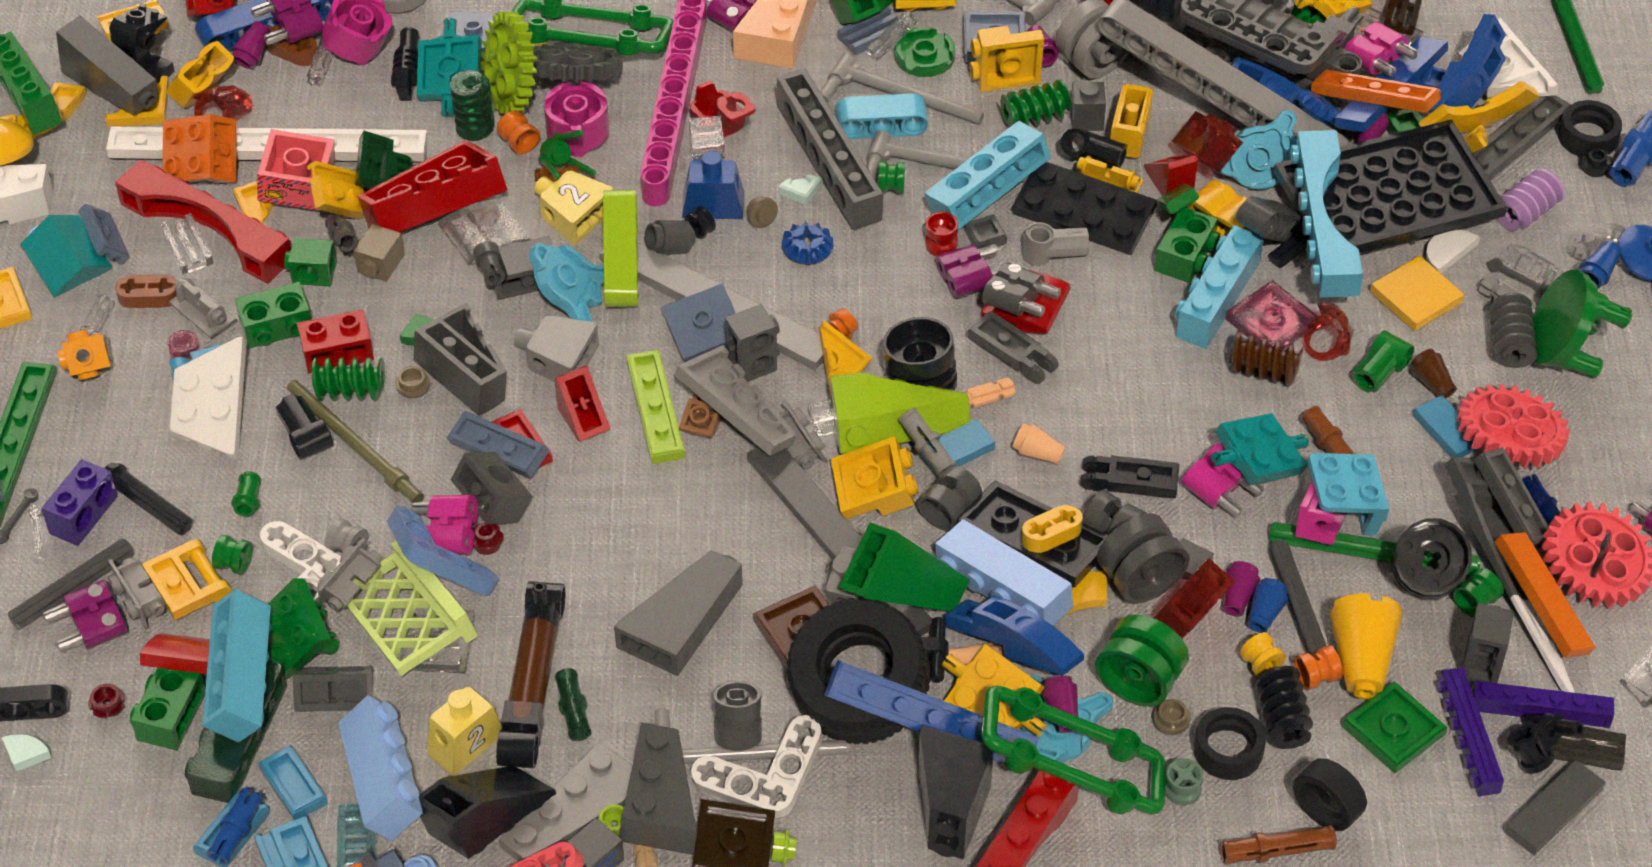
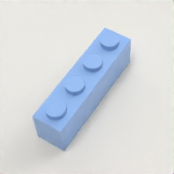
(1004, 572)
(380, 768)

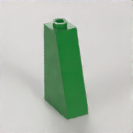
(900, 572)

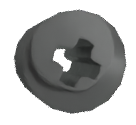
(1513, 330)

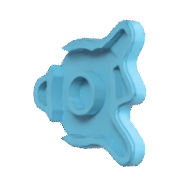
(1261, 149)
(567, 279)
(1070, 745)

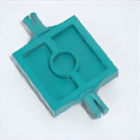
(441, 60)
(1260, 449)

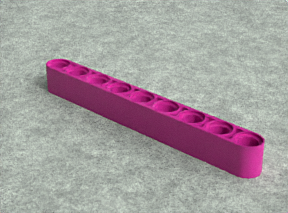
(673, 102)

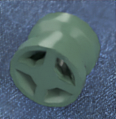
(1182, 772)

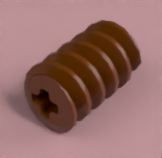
(1265, 358)

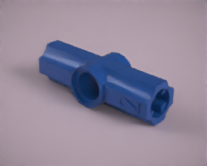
(1635, 154)

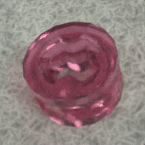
(182, 339)

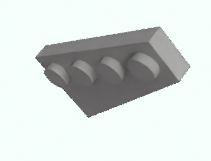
(727, 392)

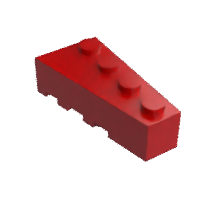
(434, 188)

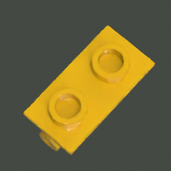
(1115, 176)

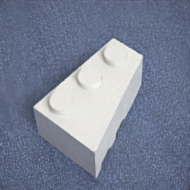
(24, 192)

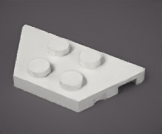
(1518, 66)
(209, 399)

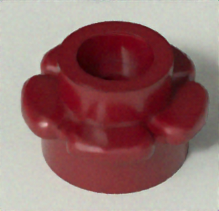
(489, 544)
(103, 694)

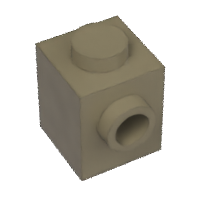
(379, 252)

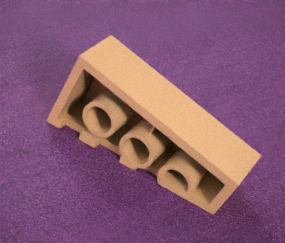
(773, 31)

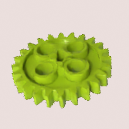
(509, 61)

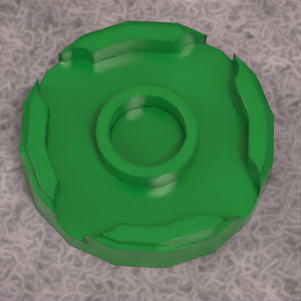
(924, 52)

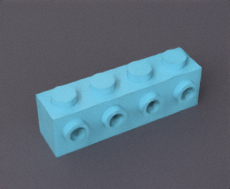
(1219, 286)
(237, 666)

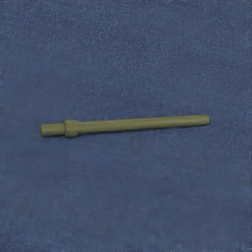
(394, 477)

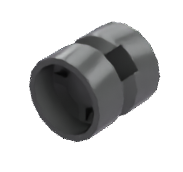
(949, 497)
(1107, 512)
(737, 715)

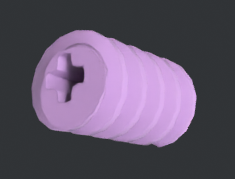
(1531, 199)

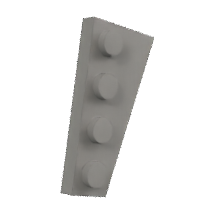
(581, 794)

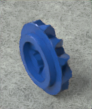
(1317, 106)
(796, 249)

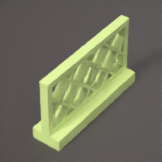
(432, 595)

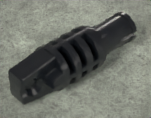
(405, 63)

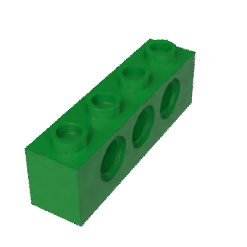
(26, 86)

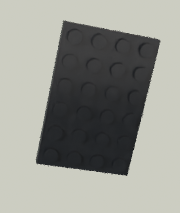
(1404, 187)

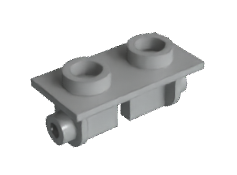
(200, 308)
(806, 445)
(338, 585)
(139, 602)

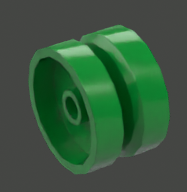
(1142, 660)

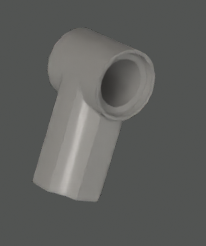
(1044, 242)

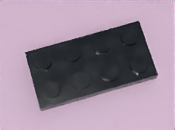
(1075, 200)
(1004, 511)

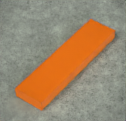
(1376, 91)
(1544, 595)

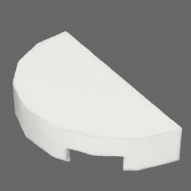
(1449, 247)

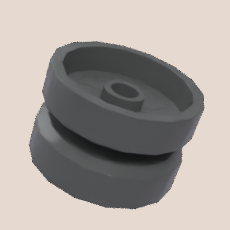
(1143, 558)

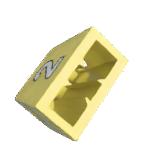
(571, 204)
(462, 730)

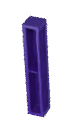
(1522, 700)
(1470, 732)

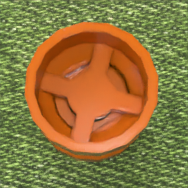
(518, 132)
(1319, 667)

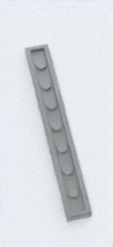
(682, 282)

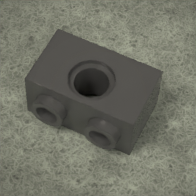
(494, 485)

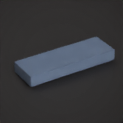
(481, 435)

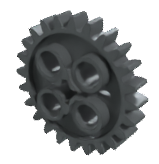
(576, 62)

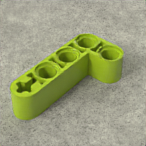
(620, 248)

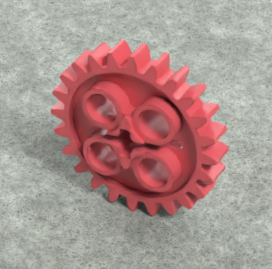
(1515, 422)
(1574, 546)

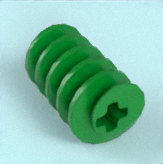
(1035, 103)
(348, 379)

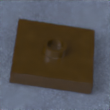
(733, 835)

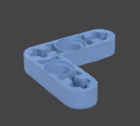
(422, 551)

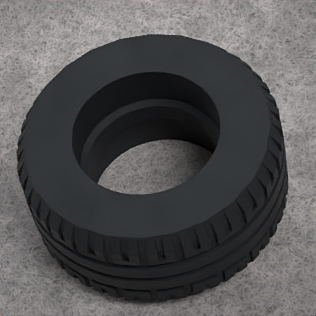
(829, 634)

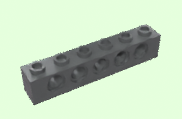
(829, 149)

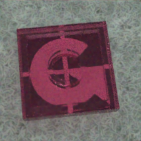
(1271, 314)

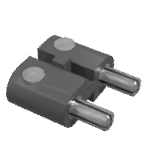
(1017, 289)

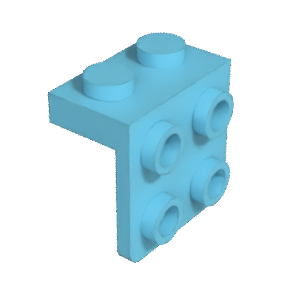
(1351, 486)

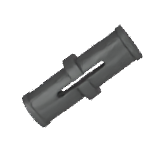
(345, 229)

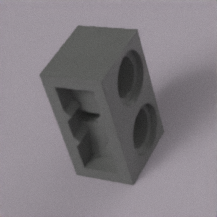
(753, 341)
(1487, 643)
(331, 687)

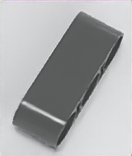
(1269, 218)

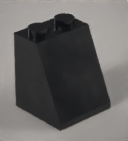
(953, 788)

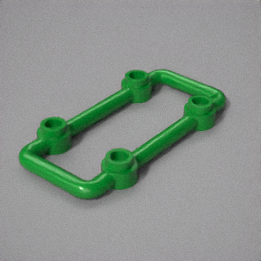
(625, 43)
(1023, 755)

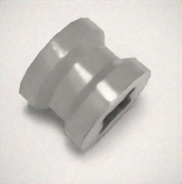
(343, 535)

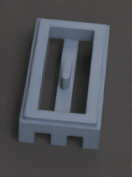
(865, 28)
(103, 233)

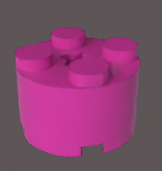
(356, 29)
(574, 109)

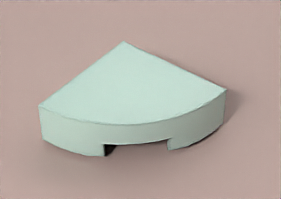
(801, 189)
(25, 750)

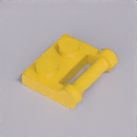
(177, 584)

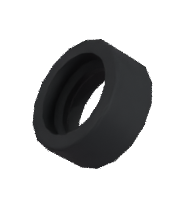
(1589, 112)
(1229, 720)
(1326, 777)

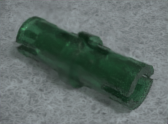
(569, 689)

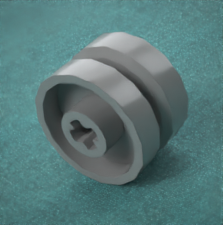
(1084, 44)

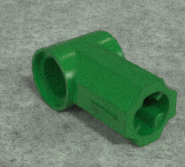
(1385, 357)

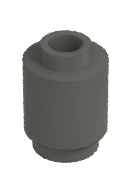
(670, 236)

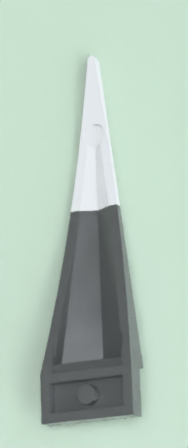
(1488, 524)

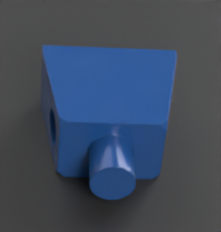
(714, 186)

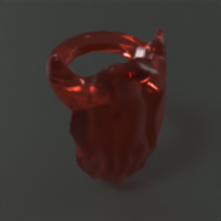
(228, 98)
(1332, 317)

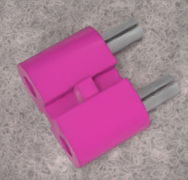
(1379, 46)
(1215, 482)
(450, 521)

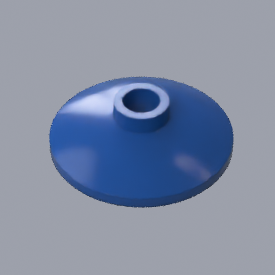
(1637, 250)

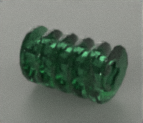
(472, 105)

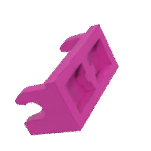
(1315, 523)

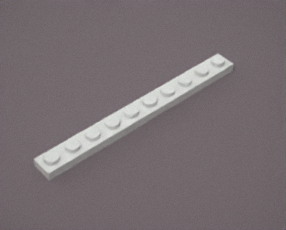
(251, 142)

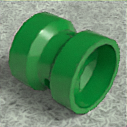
(1482, 588)

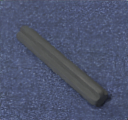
(72, 581)
(1298, 598)

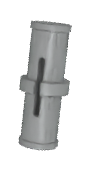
(913, 424)

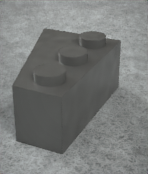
(461, 359)
(658, 794)

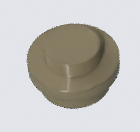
(762, 211)
(412, 382)
(1172, 717)

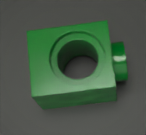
(311, 262)

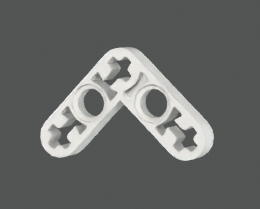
(297, 541)
(774, 781)

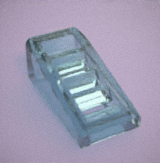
(350, 823)

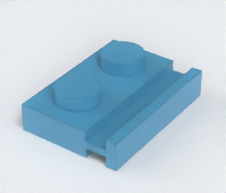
(290, 846)

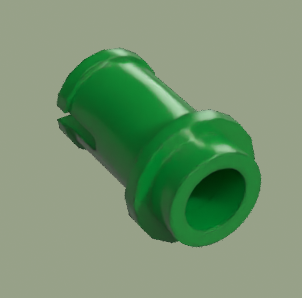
(245, 500)

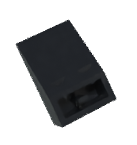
(480, 806)

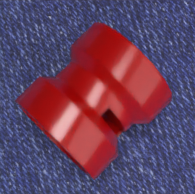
(941, 233)

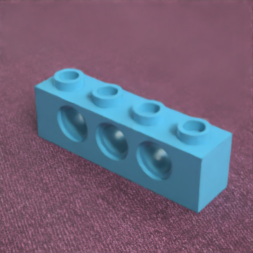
(989, 173)

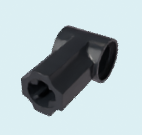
(1096, 146)
(304, 430)

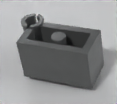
(508, 267)

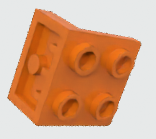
(200, 148)

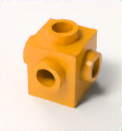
(97, 357)

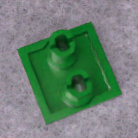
(297, 628)

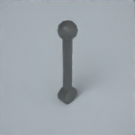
(1496, 264)
(30, 496)

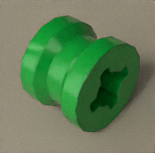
(891, 177)
(232, 554)

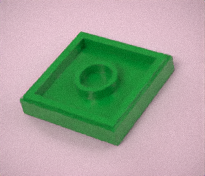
(1394, 727)

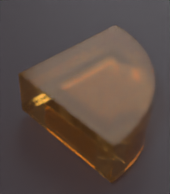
(543, 171)

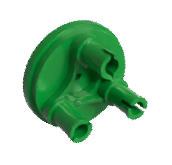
(1566, 319)

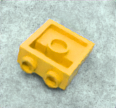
(1006, 58)
(874, 479)

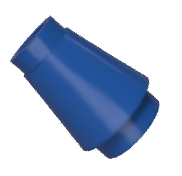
(1601, 263)
(1267, 603)

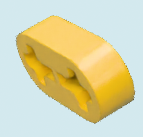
(1051, 528)

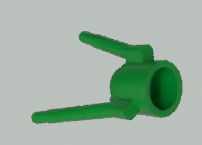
(557, 152)

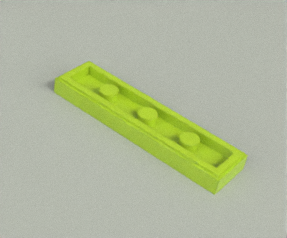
(655, 407)

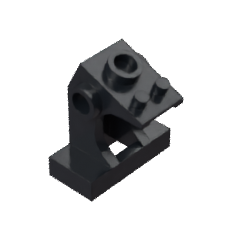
(135, 36)

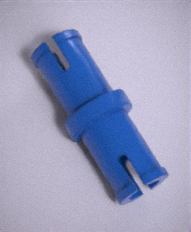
(234, 826)

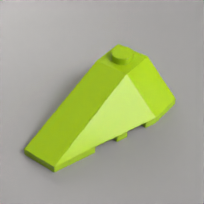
(870, 406)

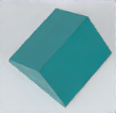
(63, 253)

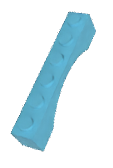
(1336, 261)

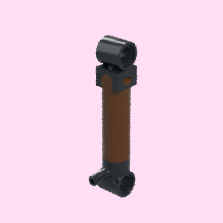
(523, 711)

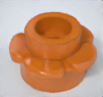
(843, 322)

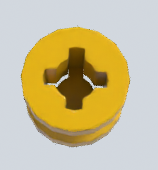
(1262, 654)

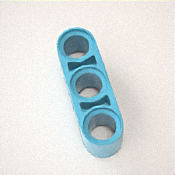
(892, 113)

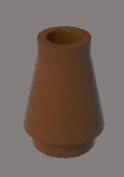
(1433, 373)

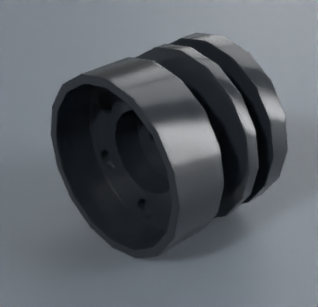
(921, 353)
(1434, 539)

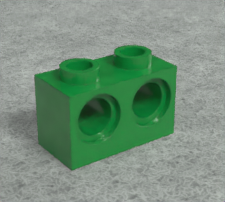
(1187, 245)
(272, 314)
(173, 708)

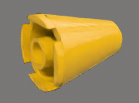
(1365, 640)

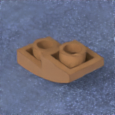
(700, 418)

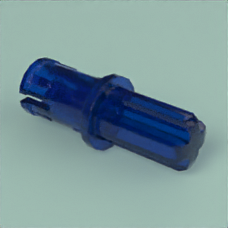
(1544, 502)

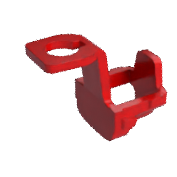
(715, 102)

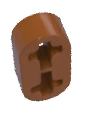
(298, 53)
(146, 291)

